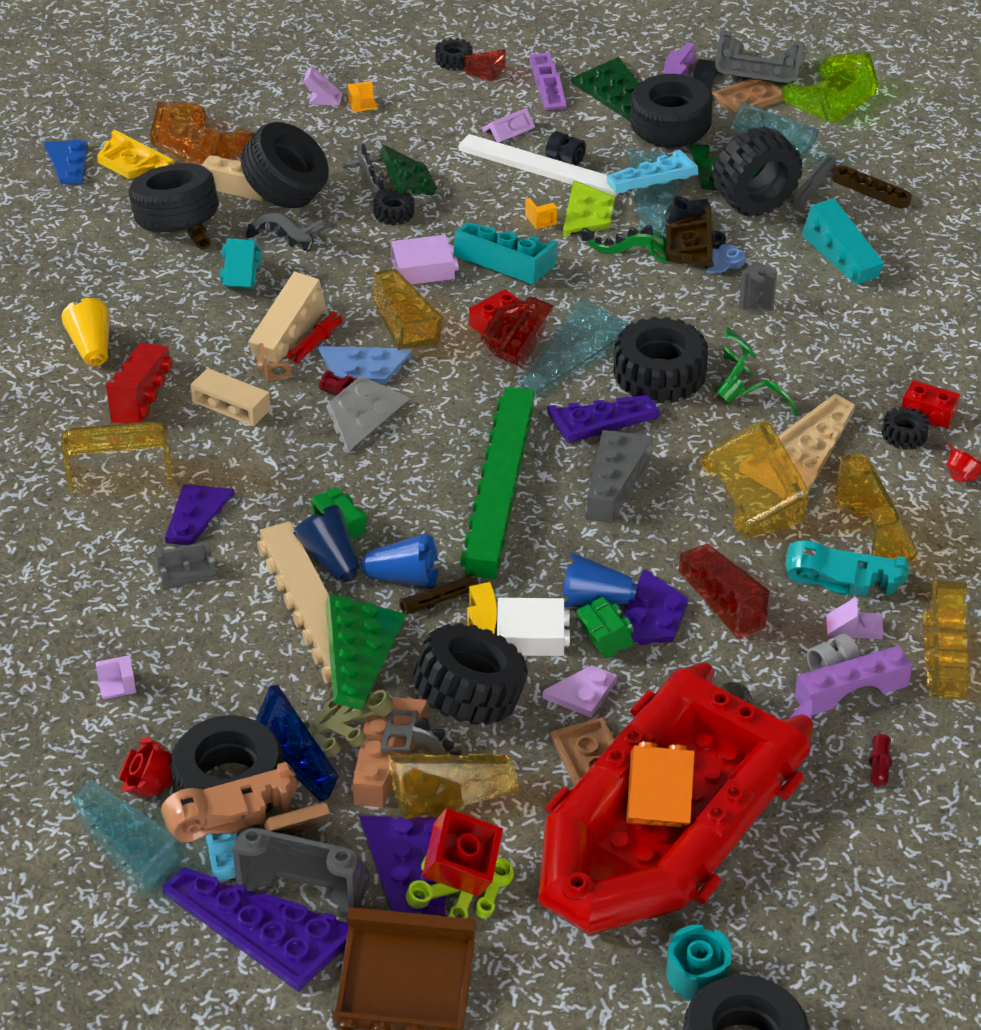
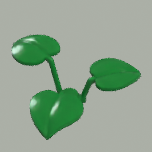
(733, 385)

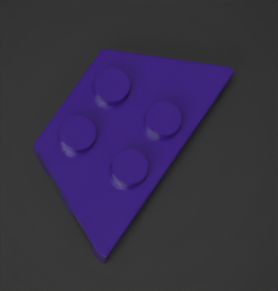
(655, 611)

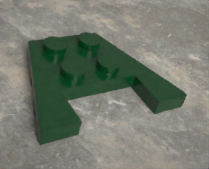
(707, 165)

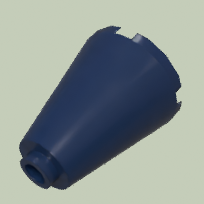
(329, 542)

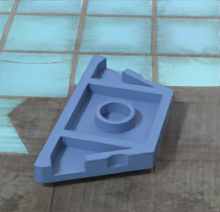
(370, 362)

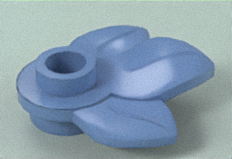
(726, 257)

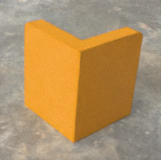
(361, 96)
(541, 216)

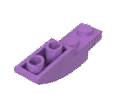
(680, 61)

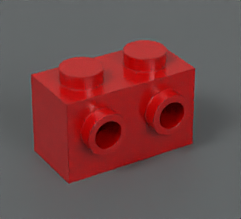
(484, 311)
(937, 403)

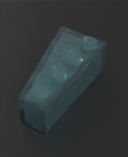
(127, 838)

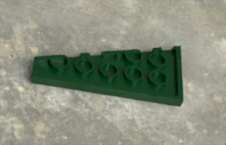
(609, 84)

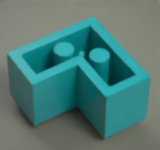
(241, 263)

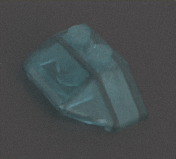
(798, 134)

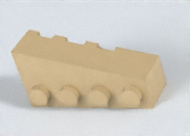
(289, 317)

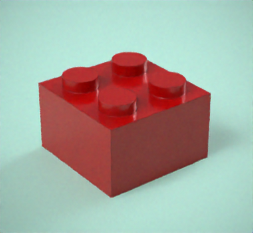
(462, 852)

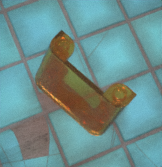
(182, 133)

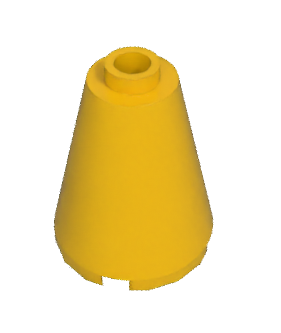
(88, 329)

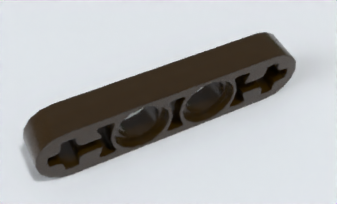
(851, 178)

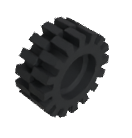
(452, 53)
(393, 207)
(905, 418)

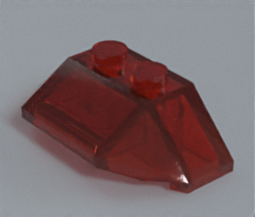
(517, 330)

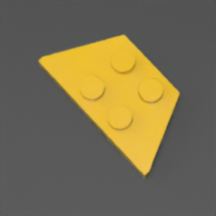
(130, 156)

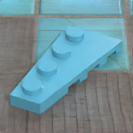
(660, 172)

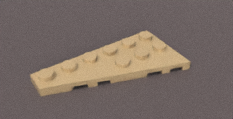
(815, 435)

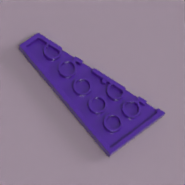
(263, 926)

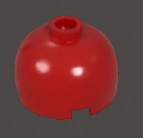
(147, 769)

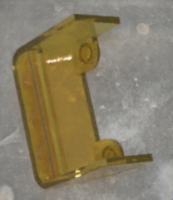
(114, 438)

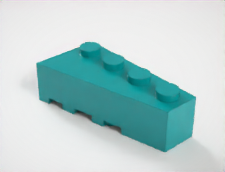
(841, 242)

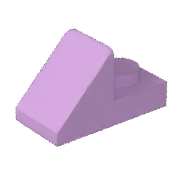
(323, 90)
(853, 623)

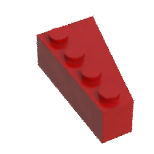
(138, 383)

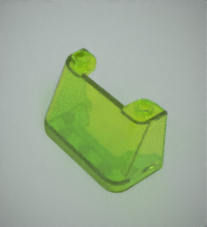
(845, 85)

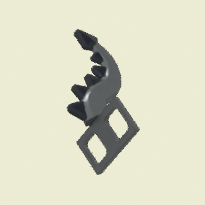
(365, 162)
(289, 227)
(419, 731)

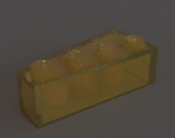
(405, 311)

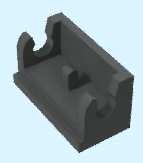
(757, 288)
(186, 565)

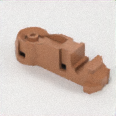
(225, 808)

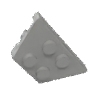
(362, 410)

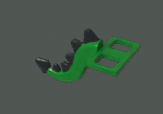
(632, 239)

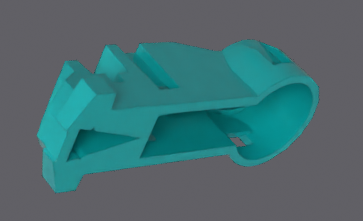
(839, 570)

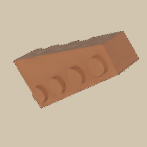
(372, 774)

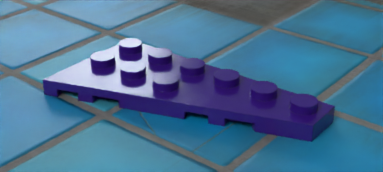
(398, 852)

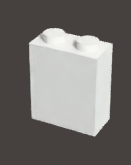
(534, 625)

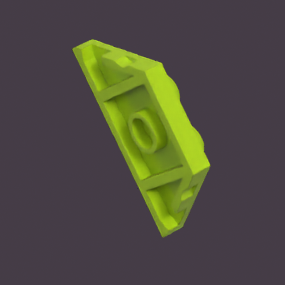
(588, 209)

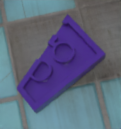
(194, 511)

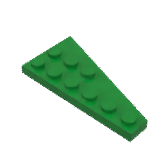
(358, 646)

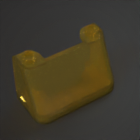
(759, 480)
(864, 494)

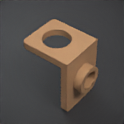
(262, 365)

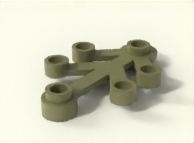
(378, 704)

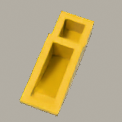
(482, 607)

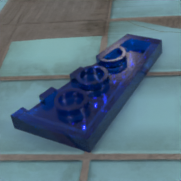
(298, 744)

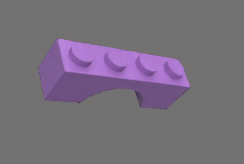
(828, 685)

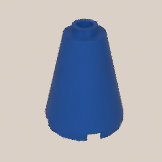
(404, 562)
(590, 581)

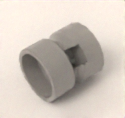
(834, 651)

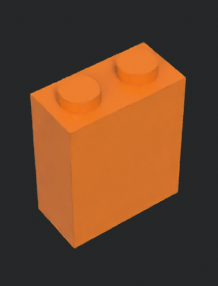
(660, 785)

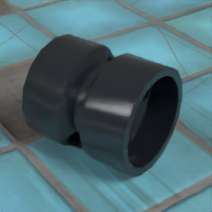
(565, 148)

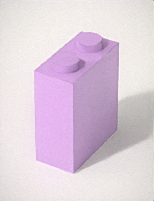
(424, 259)

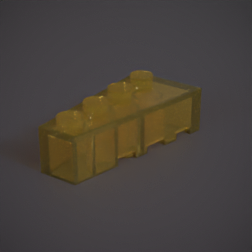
(946, 641)
(444, 781)

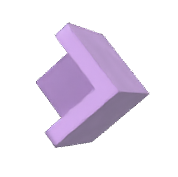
(115, 677)

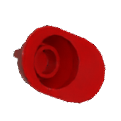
(963, 466)

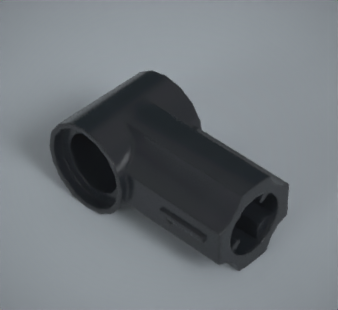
(682, 207)

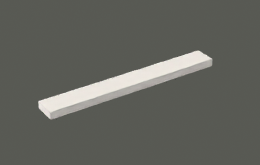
(534, 163)

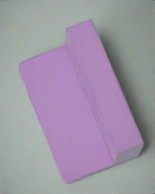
(510, 125)

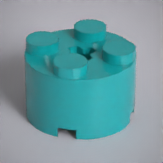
(697, 959)

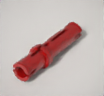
(320, 331)

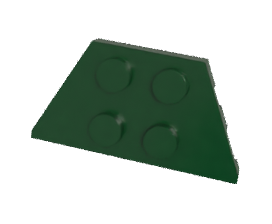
(407, 173)

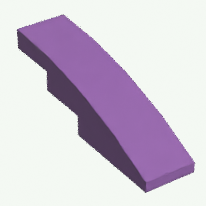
(547, 81)

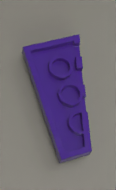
(590, 420)

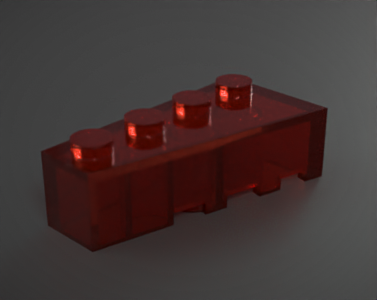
(726, 589)

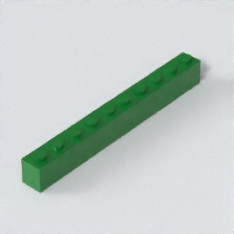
(499, 483)

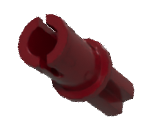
(880, 760)

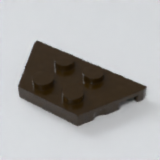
(691, 240)

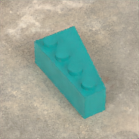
(505, 252)

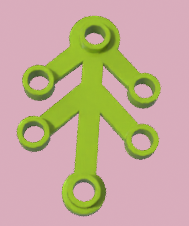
(427, 892)

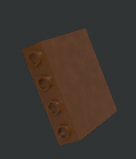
(404, 971)

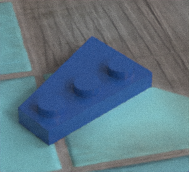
(68, 160)

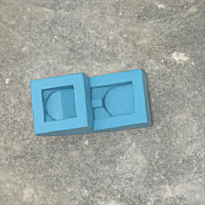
(221, 855)

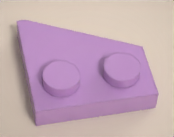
(582, 691)

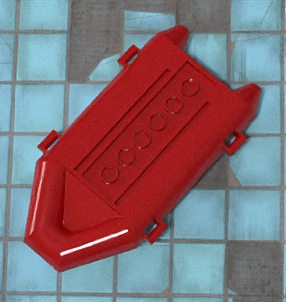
(620, 873)

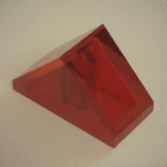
(486, 64)

